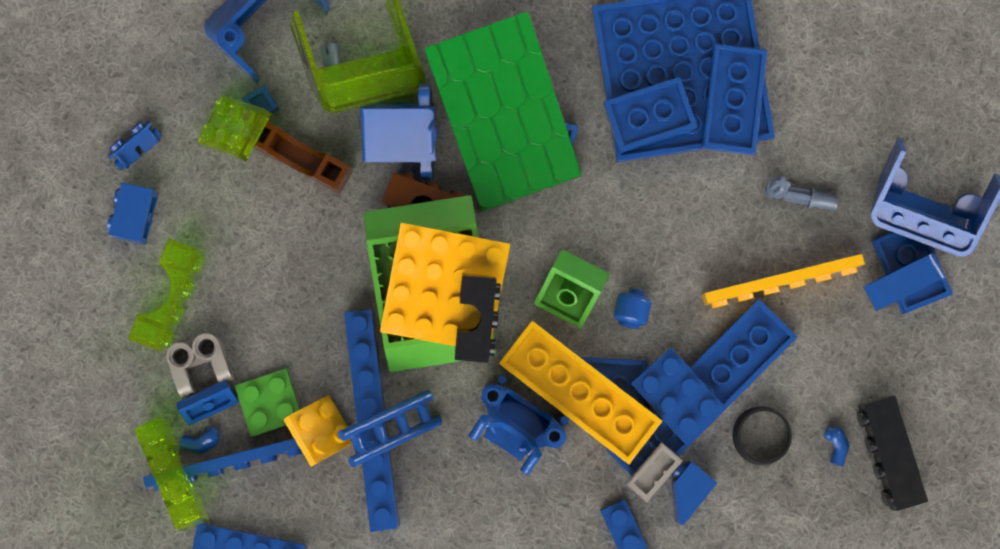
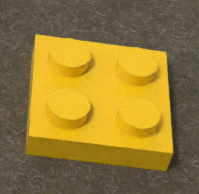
(317, 430)

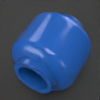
(632, 309)

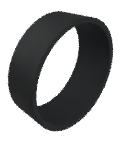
(737, 441)

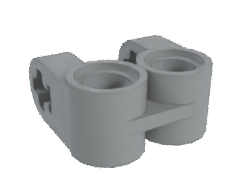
(196, 357)

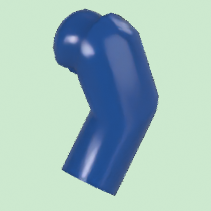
(203, 443)
(840, 444)

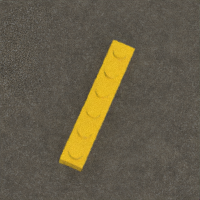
(794, 278)

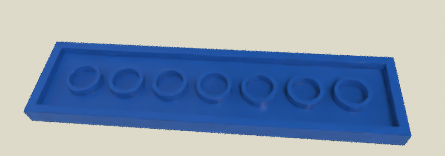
(726, 370)

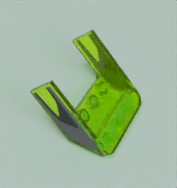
(364, 79)

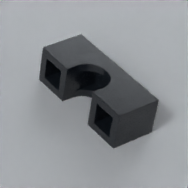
(476, 343)

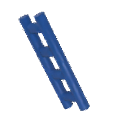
(376, 422)

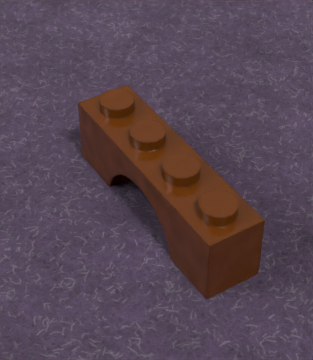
(303, 159)

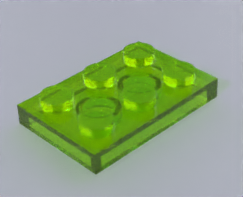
(234, 127)

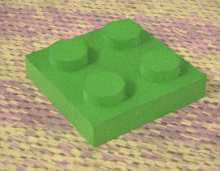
(267, 401)

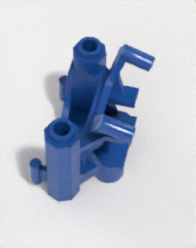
(517, 425)

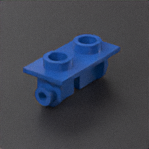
(125, 150)

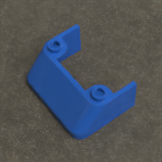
(225, 30)
(927, 221)

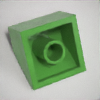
(571, 288)

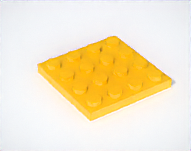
(427, 282)

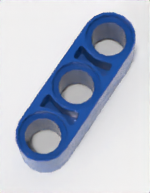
(904, 281)

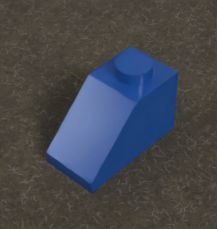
(689, 490)

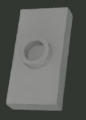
(654, 472)

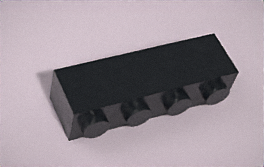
(892, 453)

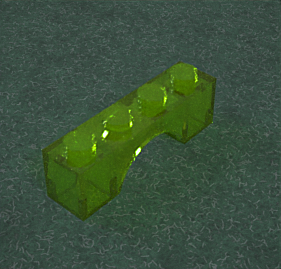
(156, 328)
(176, 490)

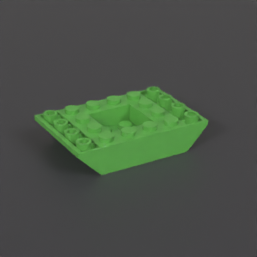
(382, 234)

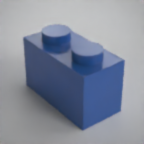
(132, 213)

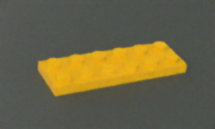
(580, 392)

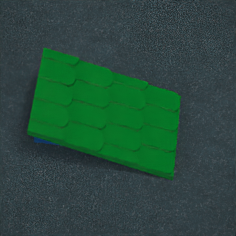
(503, 111)

